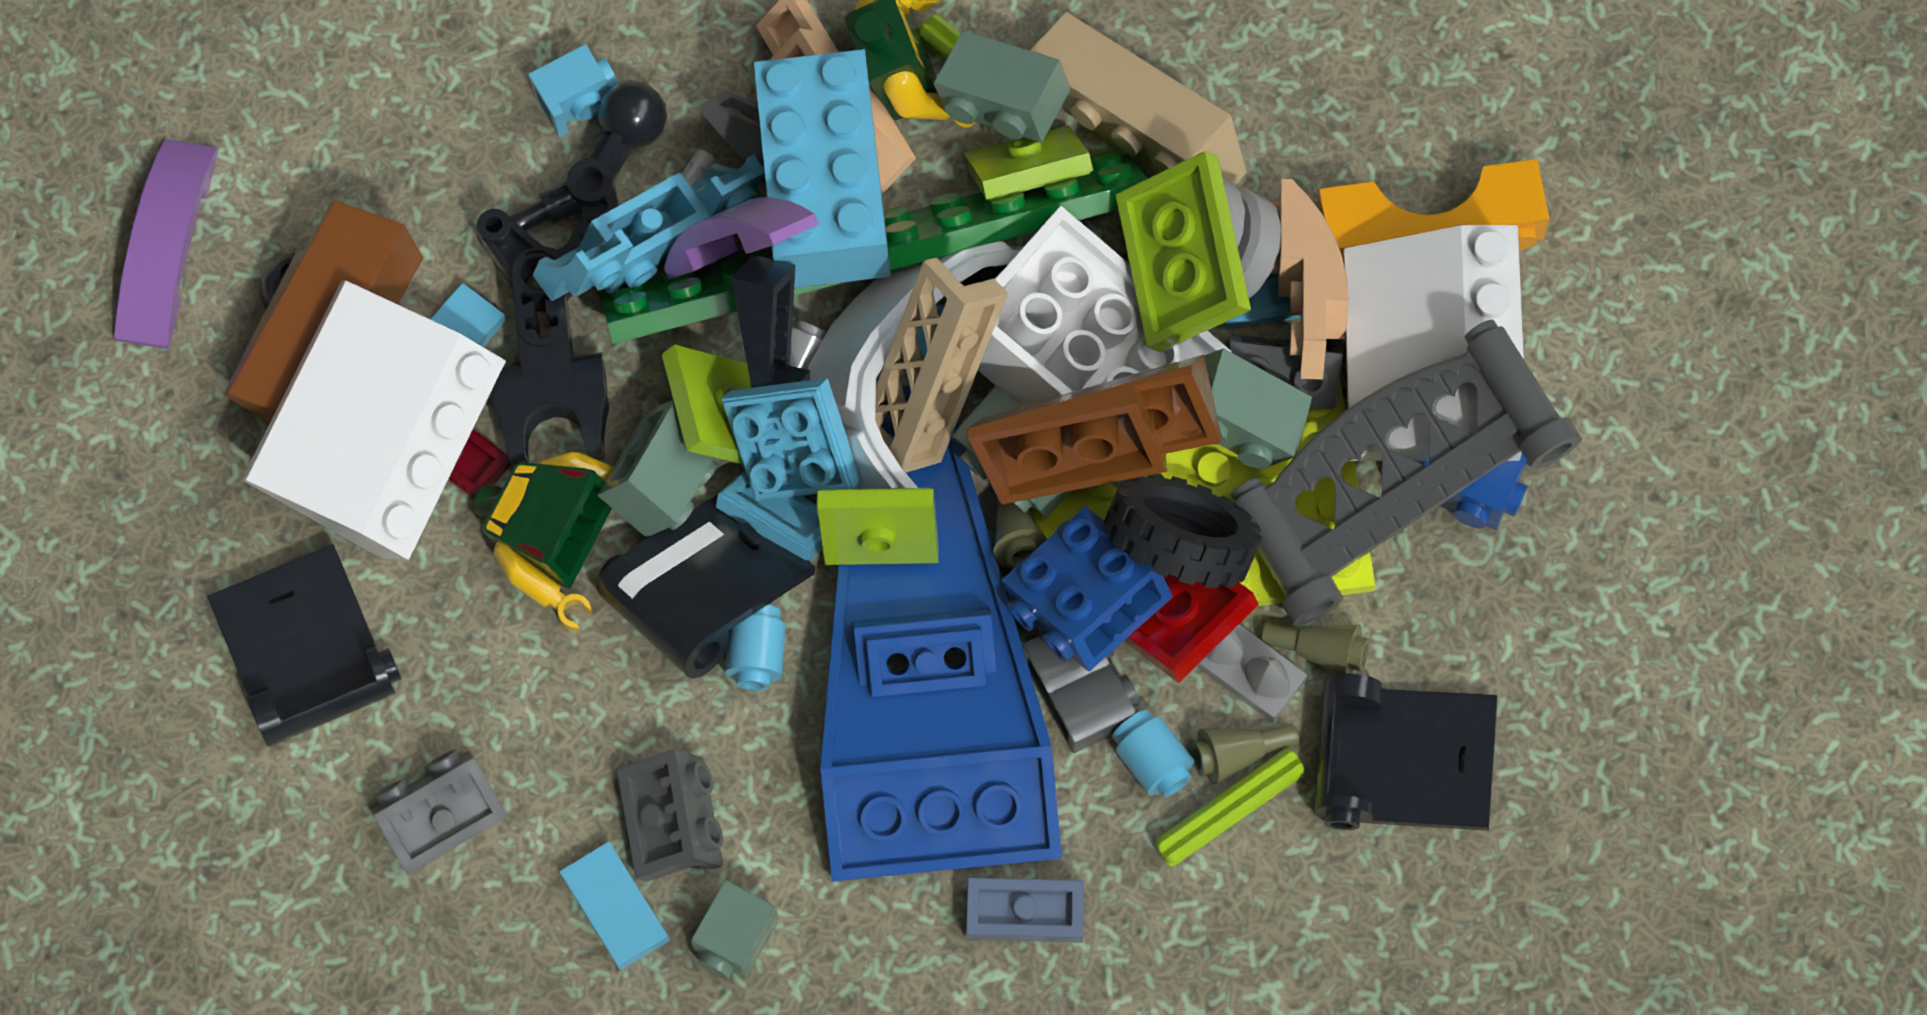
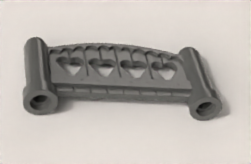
(1510, 420)

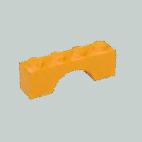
(1503, 196)

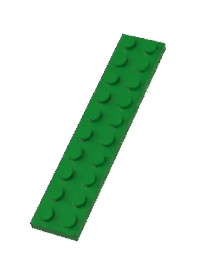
(912, 237)

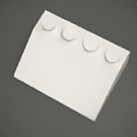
(1416, 304)
(1072, 318)
(374, 421)

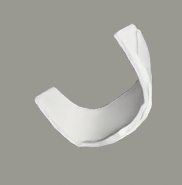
(858, 349)

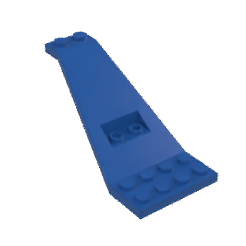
(935, 757)

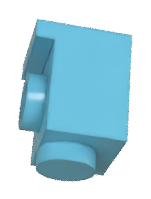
(572, 87)

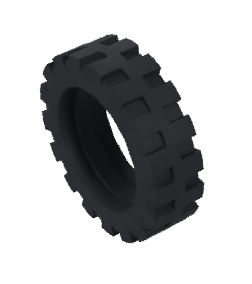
(1182, 530)

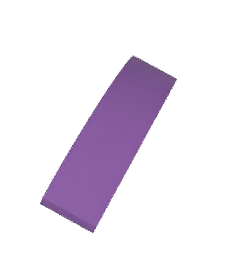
(758, 224)
(161, 243)

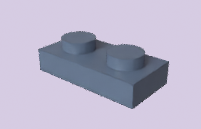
(1025, 910)

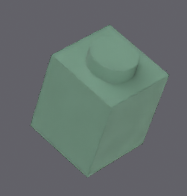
(734, 931)

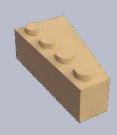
(1137, 104)

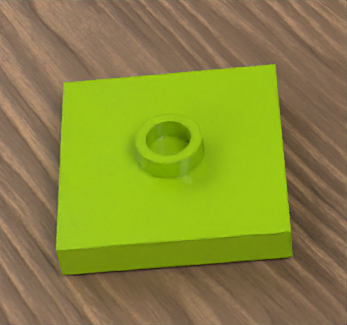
(1028, 163)
(697, 387)
(878, 526)

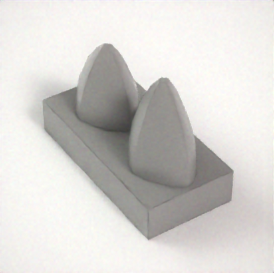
(1254, 672)

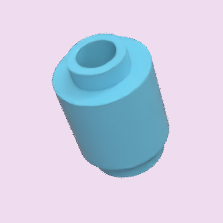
(757, 650)
(1153, 754)

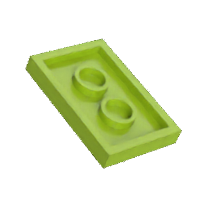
(1183, 252)

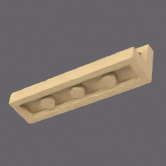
(948, 370)

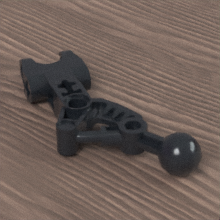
(549, 376)

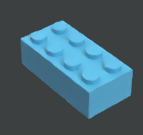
(826, 159)

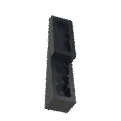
(765, 315)

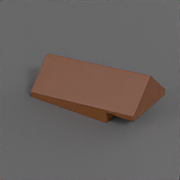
(345, 246)
(1097, 432)

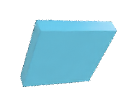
(791, 439)

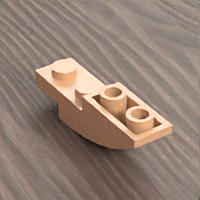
(795, 31)
(1312, 276)

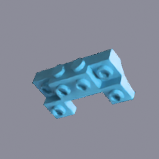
(639, 234)

